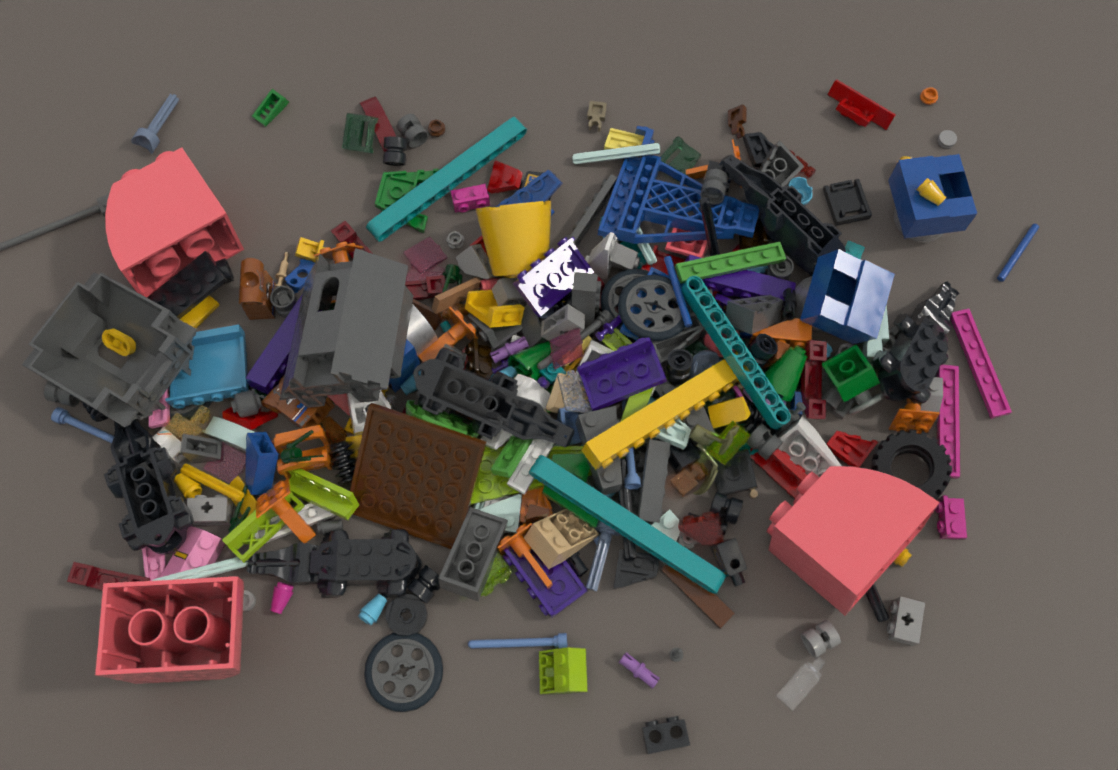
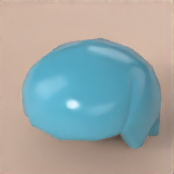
(802, 187)

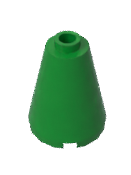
(526, 361)
(786, 372)

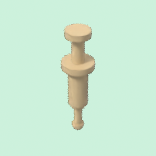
(282, 271)

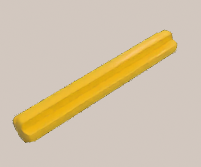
(212, 482)

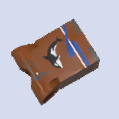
(256, 290)
(294, 410)

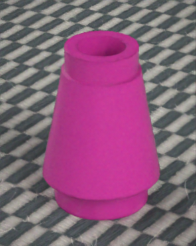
(281, 596)

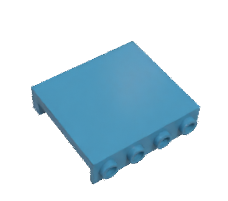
(216, 368)

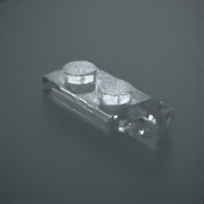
(800, 684)

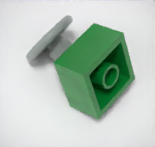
(853, 377)

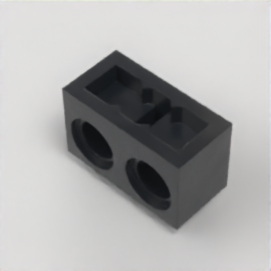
(666, 741)

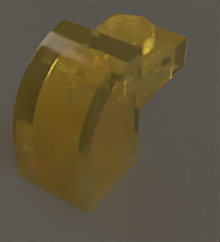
(181, 425)

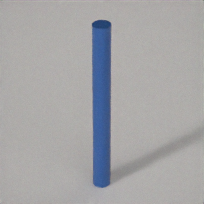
(1017, 253)
(678, 291)

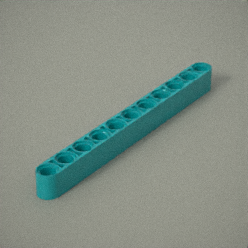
(446, 179)
(627, 524)

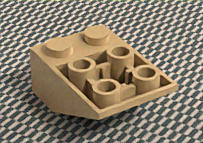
(559, 537)

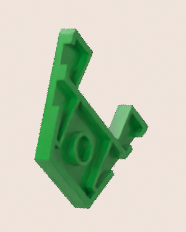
(396, 185)
(579, 467)

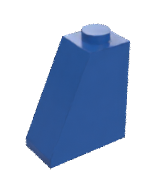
(260, 462)

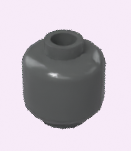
(246, 403)

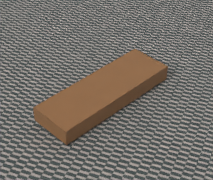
(455, 295)

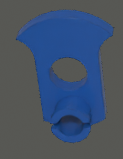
(295, 282)

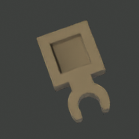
(596, 114)

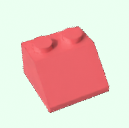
(695, 248)

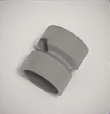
(815, 643)

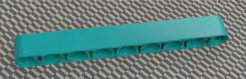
(735, 361)

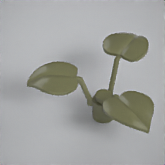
(704, 437)

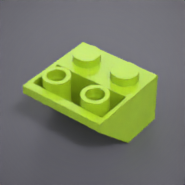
(563, 671)

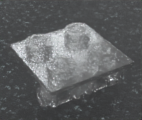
(574, 393)

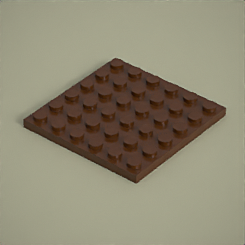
(415, 475)

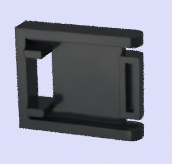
(845, 200)

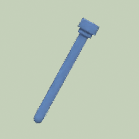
(62, 416)
(632, 480)
(557, 641)

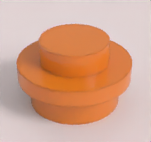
(929, 96)

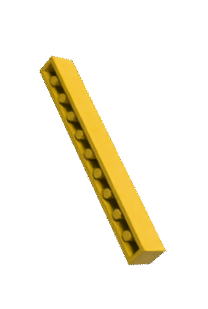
(660, 414)

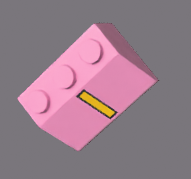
(198, 550)

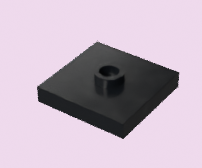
(736, 474)

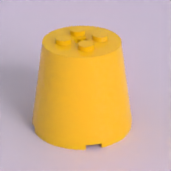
(515, 235)

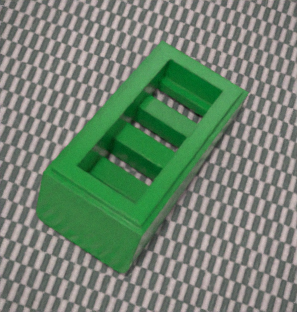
(278, 107)

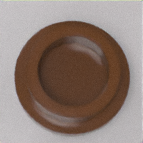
(436, 128)

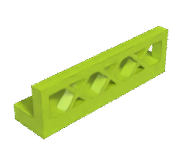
(322, 493)
(246, 530)

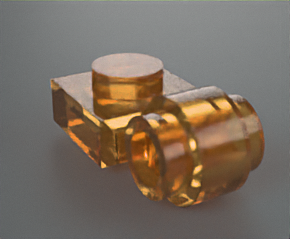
(685, 481)

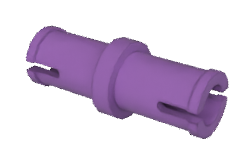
(509, 349)
(639, 670)

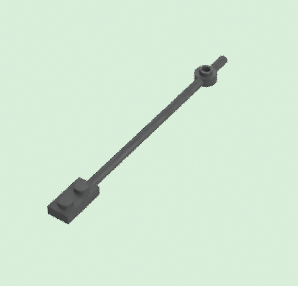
(101, 207)

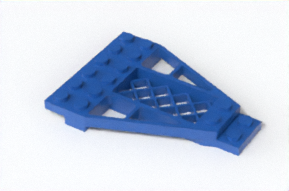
(631, 206)

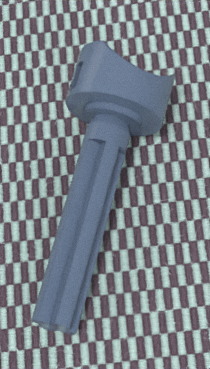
(147, 137)
(600, 555)

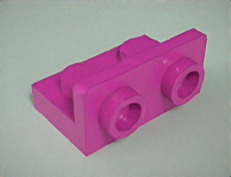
(470, 198)
(951, 518)

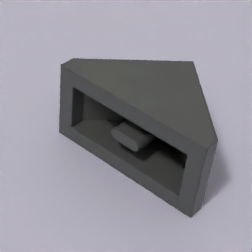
(200, 449)

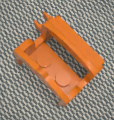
(282, 439)

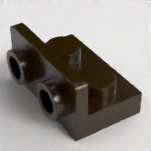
(759, 237)
(479, 358)

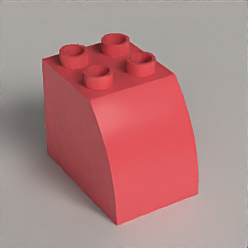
(164, 221)
(847, 530)
(171, 630)

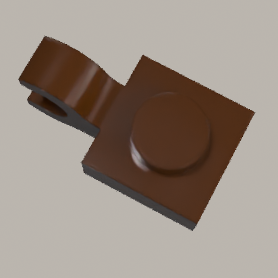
(737, 117)

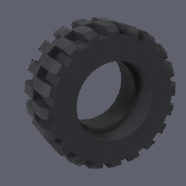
(921, 446)

